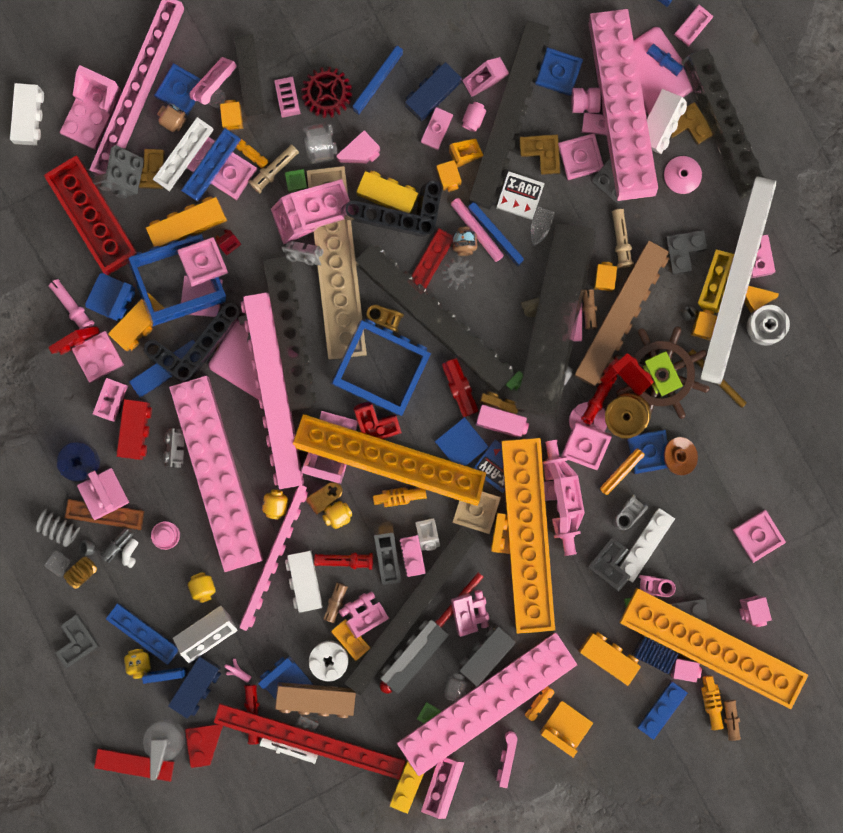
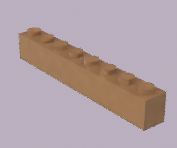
(621, 313)

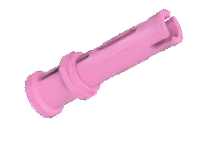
(76, 312)

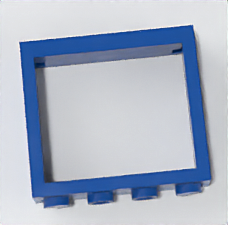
(179, 310)
(401, 341)

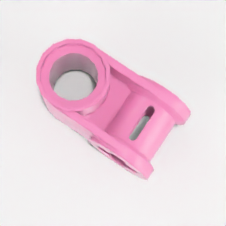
(654, 586)

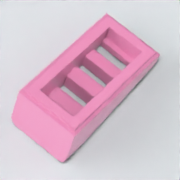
(292, 110)

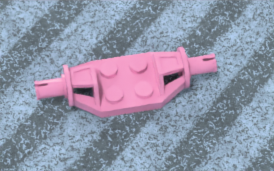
(568, 497)

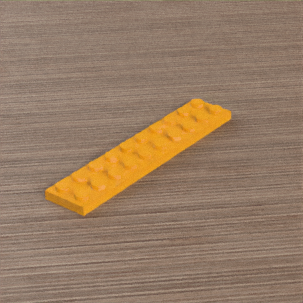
(389, 460)
(528, 535)
(713, 648)

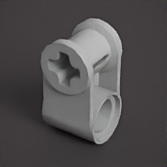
(630, 512)

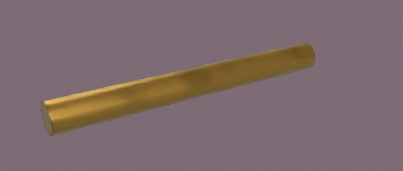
(724, 385)

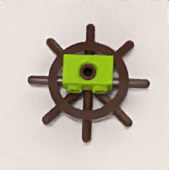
(664, 372)

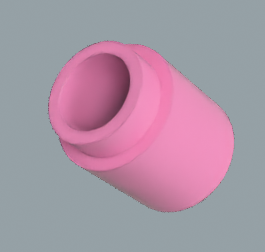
(473, 116)

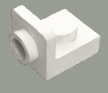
(428, 534)

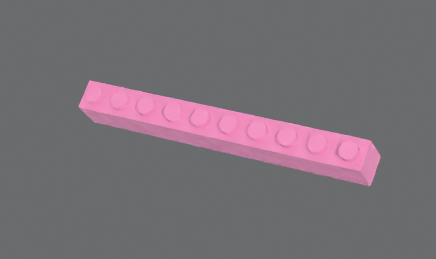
(139, 82)

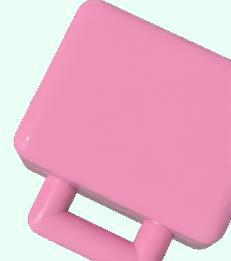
(652, 75)
(234, 361)

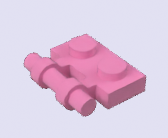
(464, 613)
(366, 620)

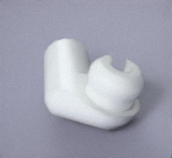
(127, 560)

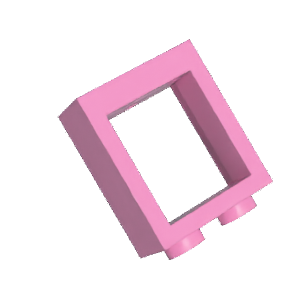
(502, 421)

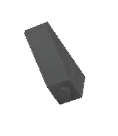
(387, 553)

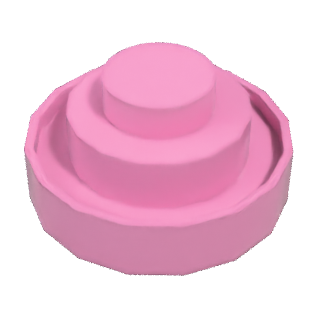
(165, 535)

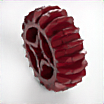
(321, 98)

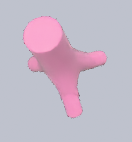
(236, 671)

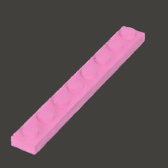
(271, 564)

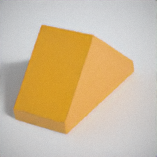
(465, 152)
(757, 298)

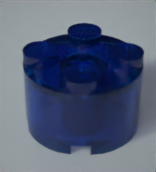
(68, 456)

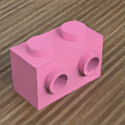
(764, 261)
(755, 611)

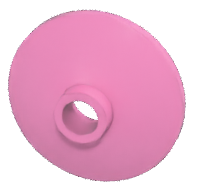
(676, 181)

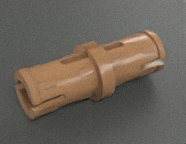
(589, 309)
(335, 602)
(732, 720)

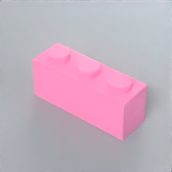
(442, 787)

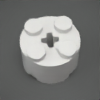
(772, 315)
(339, 657)

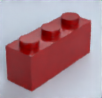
(134, 429)

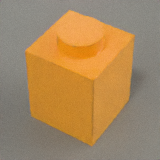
(231, 115)
(449, 176)
(605, 276)
(704, 325)

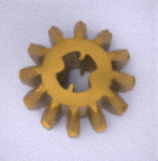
(80, 572)

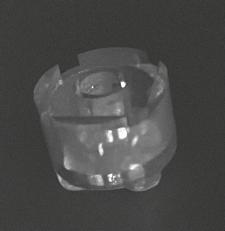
(319, 143)
(172, 731)

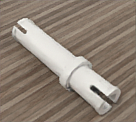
(310, 757)

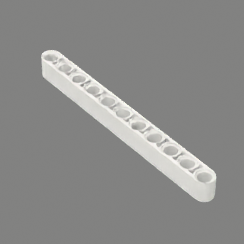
(738, 280)

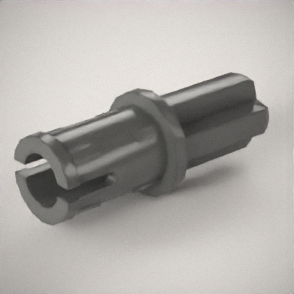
(116, 545)

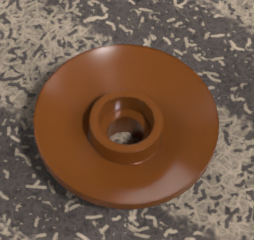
(686, 454)

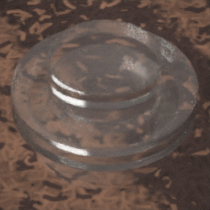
(217, 98)

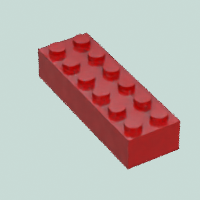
(91, 215)

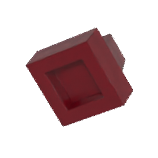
(227, 242)

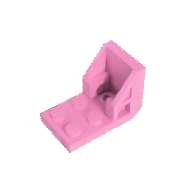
(92, 108)
(309, 209)
(324, 467)

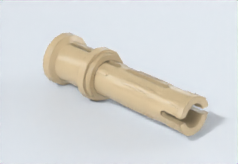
(268, 177)
(622, 248)

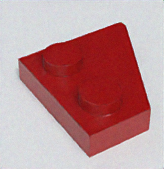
(73, 339)
(202, 744)

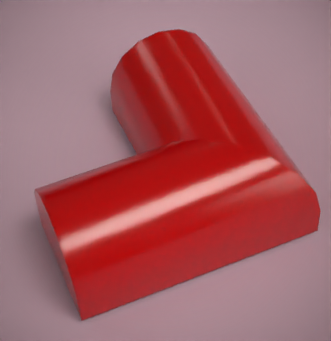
(371, 426)

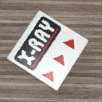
(520, 195)

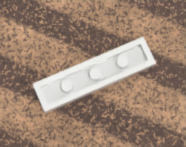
(183, 154)
(646, 543)

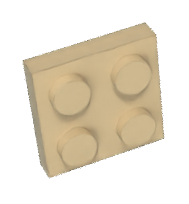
(480, 516)

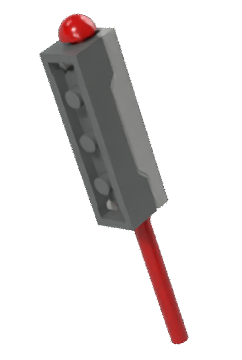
(419, 648)

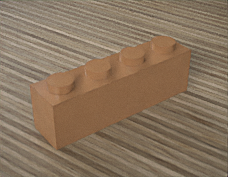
(315, 699)

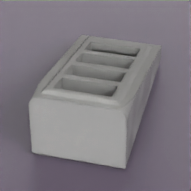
(157, 752)

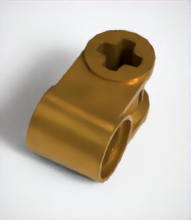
(386, 317)
(322, 499)

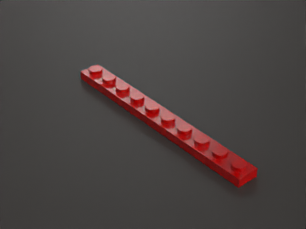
(309, 741)

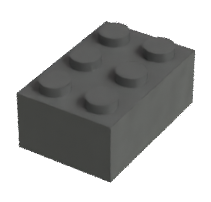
(486, 654)

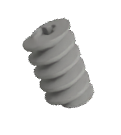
(56, 529)

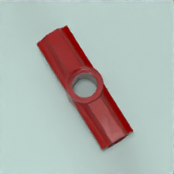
(460, 387)

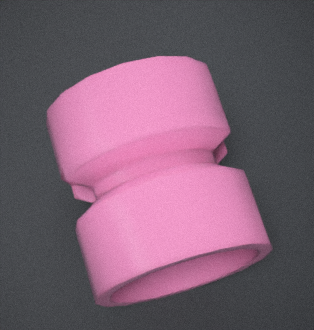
(585, 100)

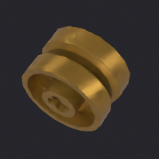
(639, 414)

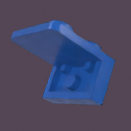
(110, 297)
(285, 671)

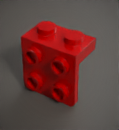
(630, 372)

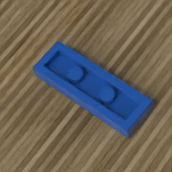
(662, 710)

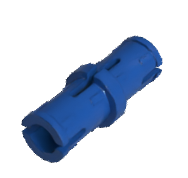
(665, 59)

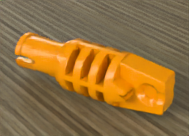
(399, 496)
(712, 702)

